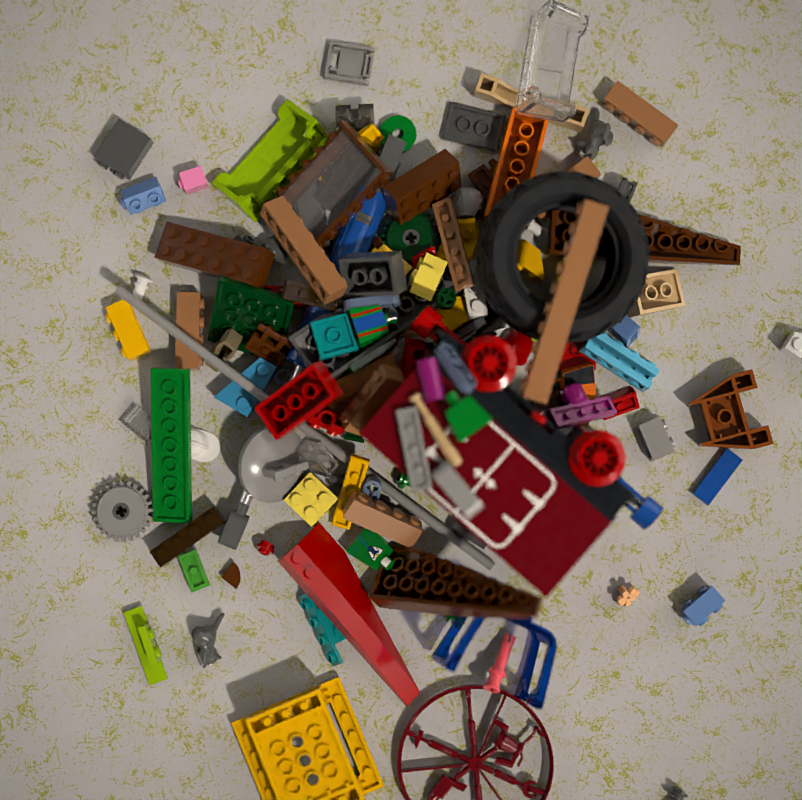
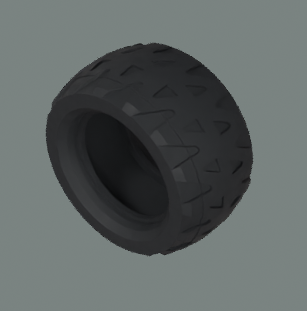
(623, 243)

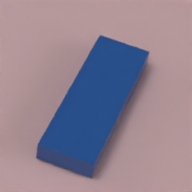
(717, 476)

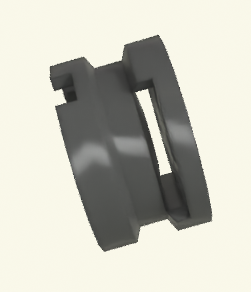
(624, 188)

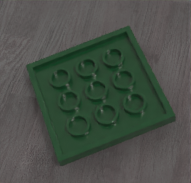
(244, 307)

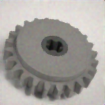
(117, 524)

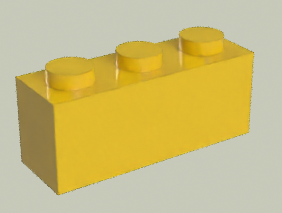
(128, 330)

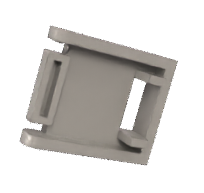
(353, 63)

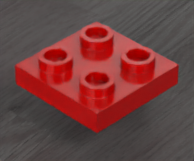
(331, 424)

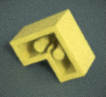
(427, 277)

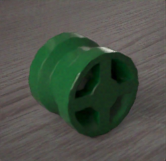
(446, 294)

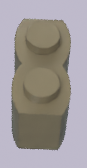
(226, 346)

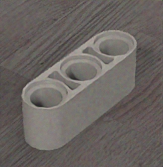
(457, 490)

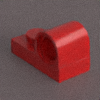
(410, 358)

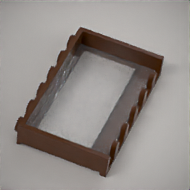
(335, 183)

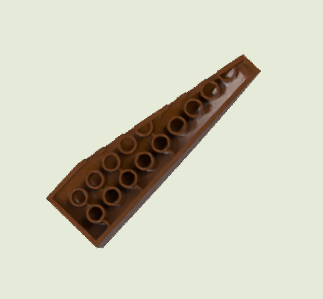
(665, 243)
(440, 587)

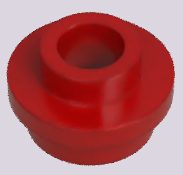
(265, 548)

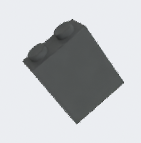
(123, 150)

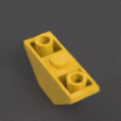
(530, 261)

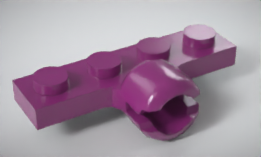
(579, 408)

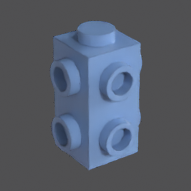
(142, 196)
(698, 609)

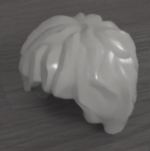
(466, 202)

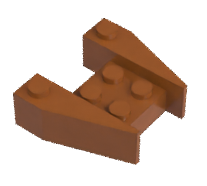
(726, 417)

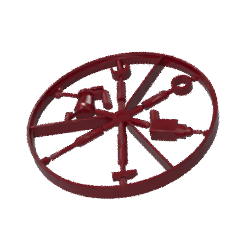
(503, 742)

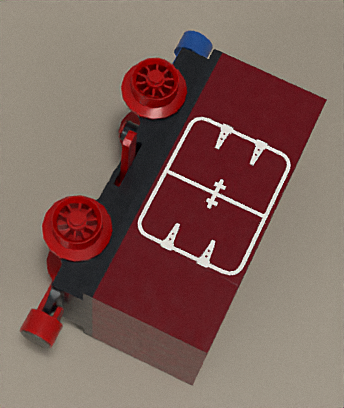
(539, 488)

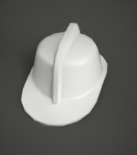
(204, 445)

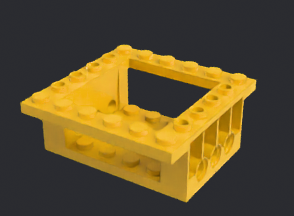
(276, 761)

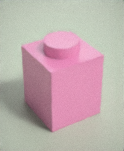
(193, 180)

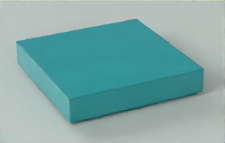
(334, 336)

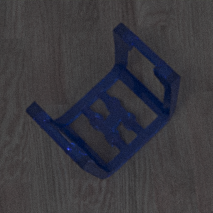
(538, 634)

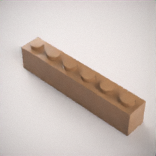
(303, 250)

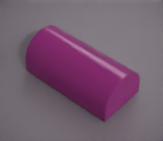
(430, 379)

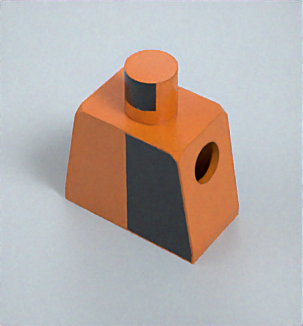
(579, 374)

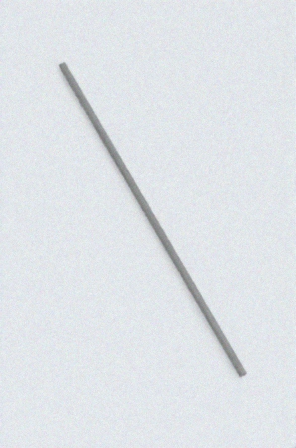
(305, 428)

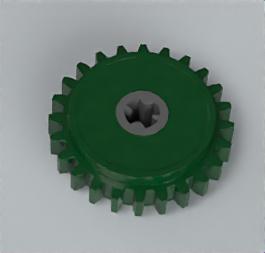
(419, 228)

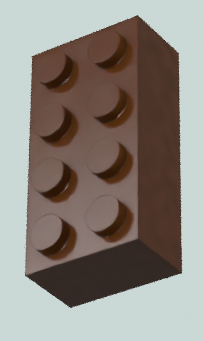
(422, 186)

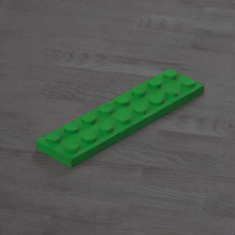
(171, 445)

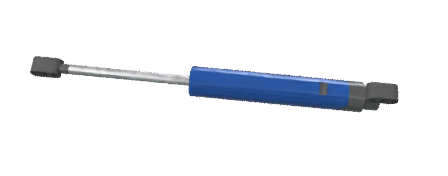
(352, 238)

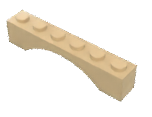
(505, 95)

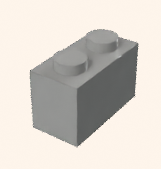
(655, 438)

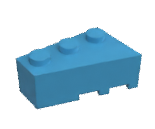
(239, 399)

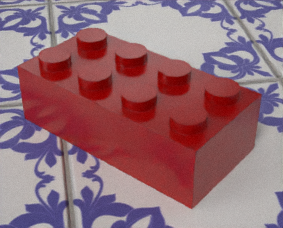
(299, 400)

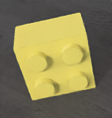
(311, 499)

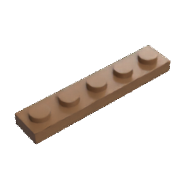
(453, 244)

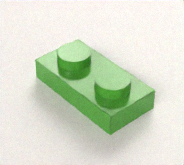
(194, 570)

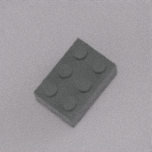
(373, 273)

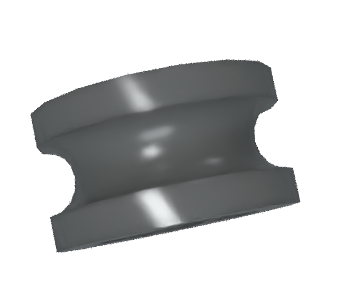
(677, 794)

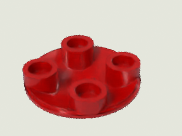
(520, 344)

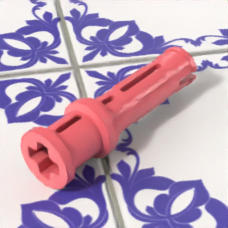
(497, 671)

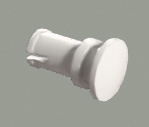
(536, 229)
(141, 286)

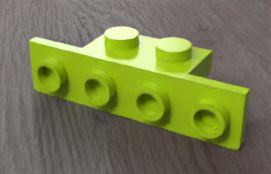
(144, 641)

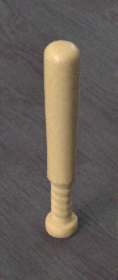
(438, 434)

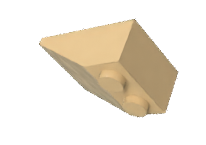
(660, 293)

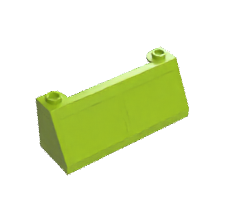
(272, 160)

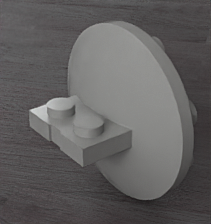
(271, 467)

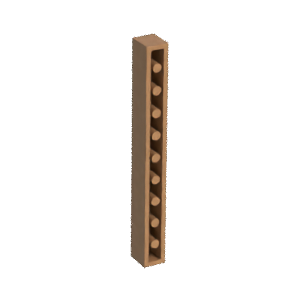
(564, 301)

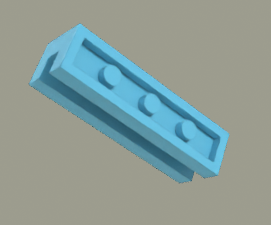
(620, 361)

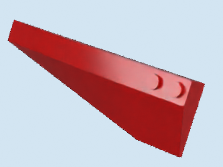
(333, 585)

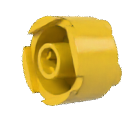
(455, 316)

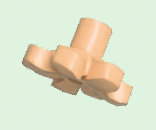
(627, 595)

